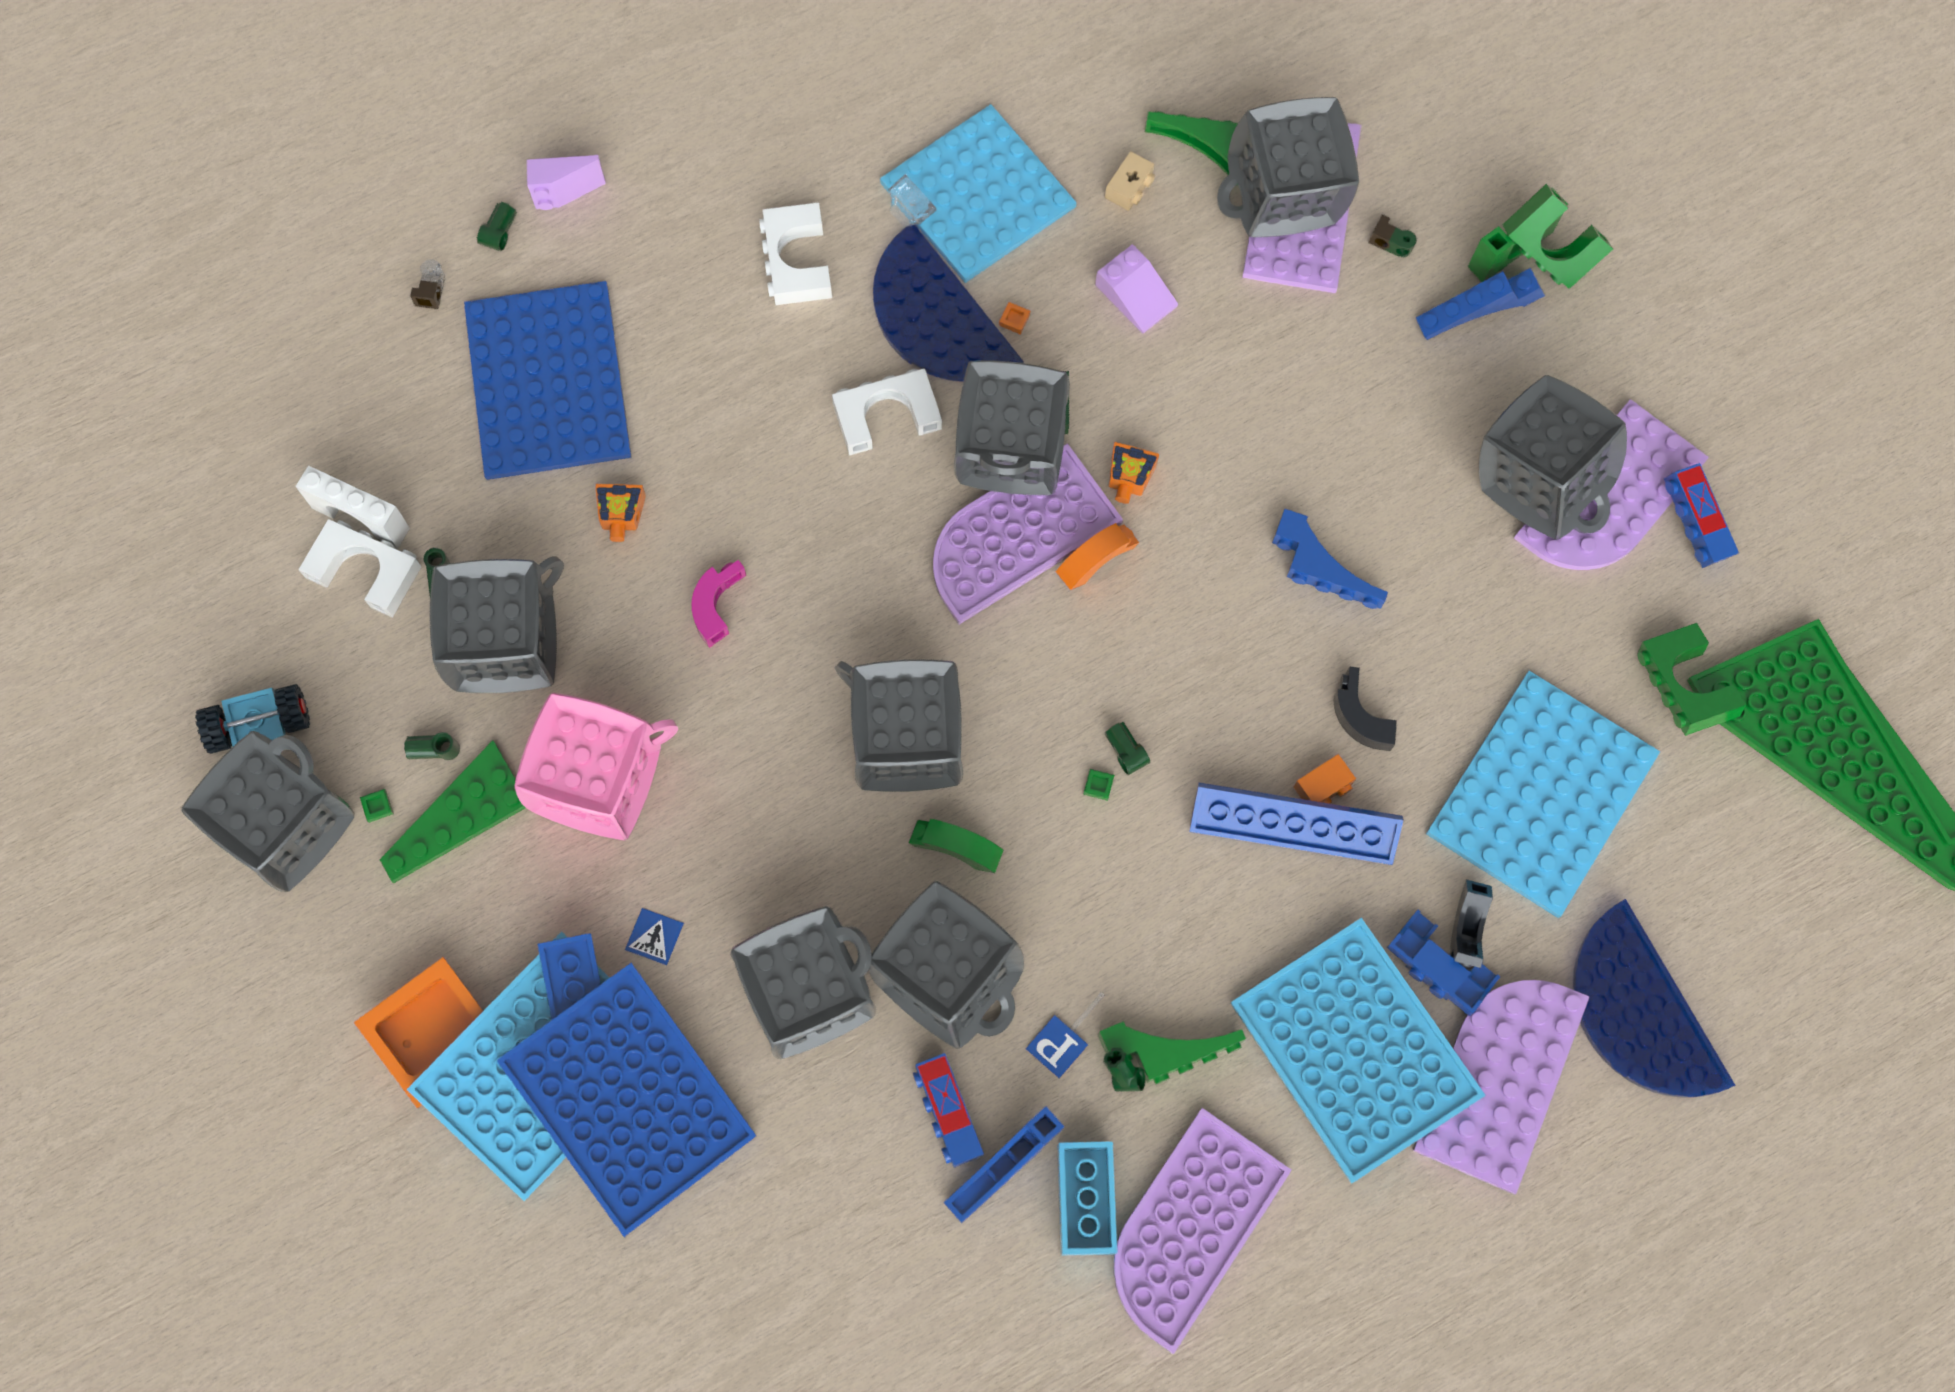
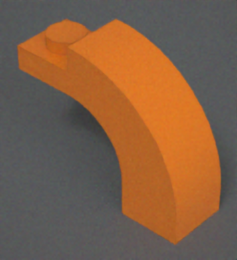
(1095, 553)

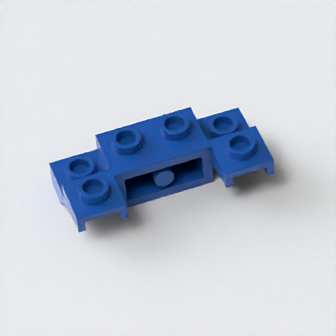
(1438, 969)

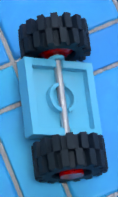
(260, 711)

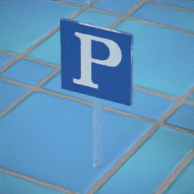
(1058, 1044)

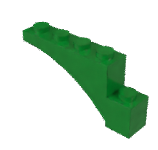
(1202, 134)
(1164, 1056)

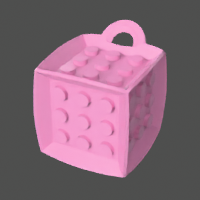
(589, 765)

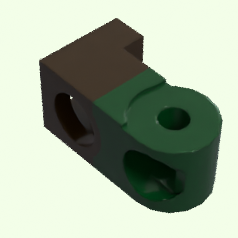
(1392, 238)

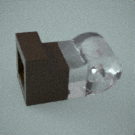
(430, 287)

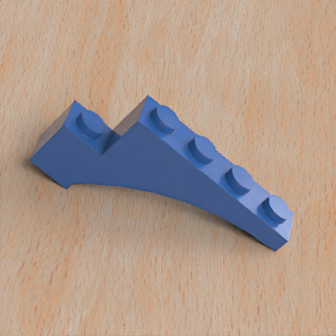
(1483, 299)
(1317, 567)
(1004, 1164)

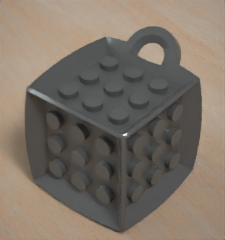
(1291, 167)
(1011, 427)
(1553, 458)
(494, 624)
(905, 724)
(269, 809)
(948, 966)
(805, 980)

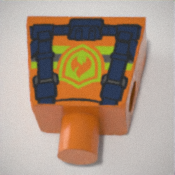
(1130, 470)
(619, 508)

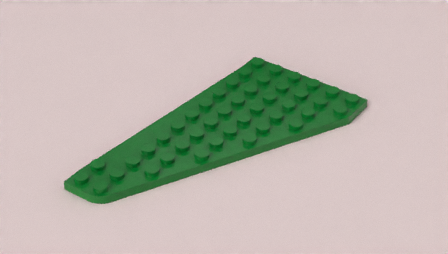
(1832, 738)

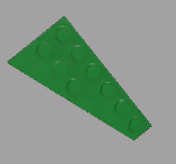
(467, 808)

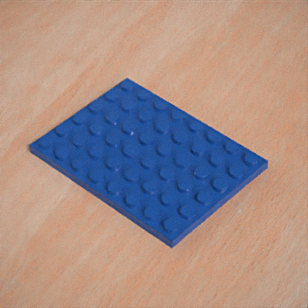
(546, 380)
(626, 1099)

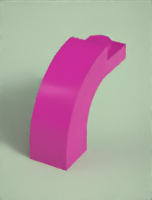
(705, 599)

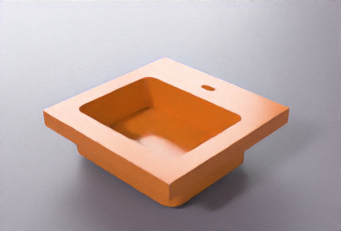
(419, 1022)

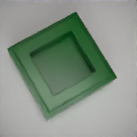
(1098, 784)
(376, 805)

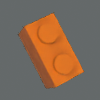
(1326, 781)

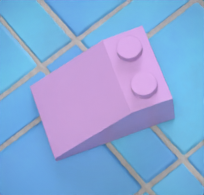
(562, 179)
(1135, 289)

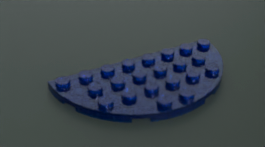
(931, 313)
(1640, 1015)

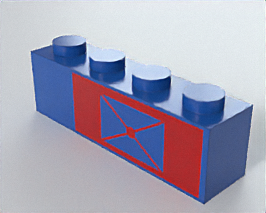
(1700, 515)
(949, 1111)

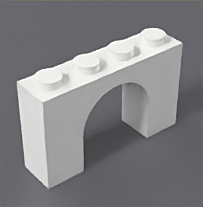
(790, 283)
(910, 389)
(331, 495)
(340, 542)

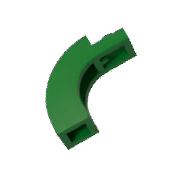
(957, 842)

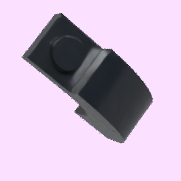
(1358, 723)
(1469, 924)

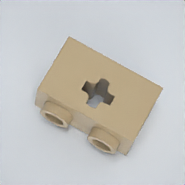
(1129, 181)

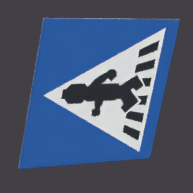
(654, 936)

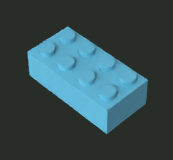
(1087, 1198)

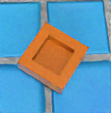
(1014, 318)

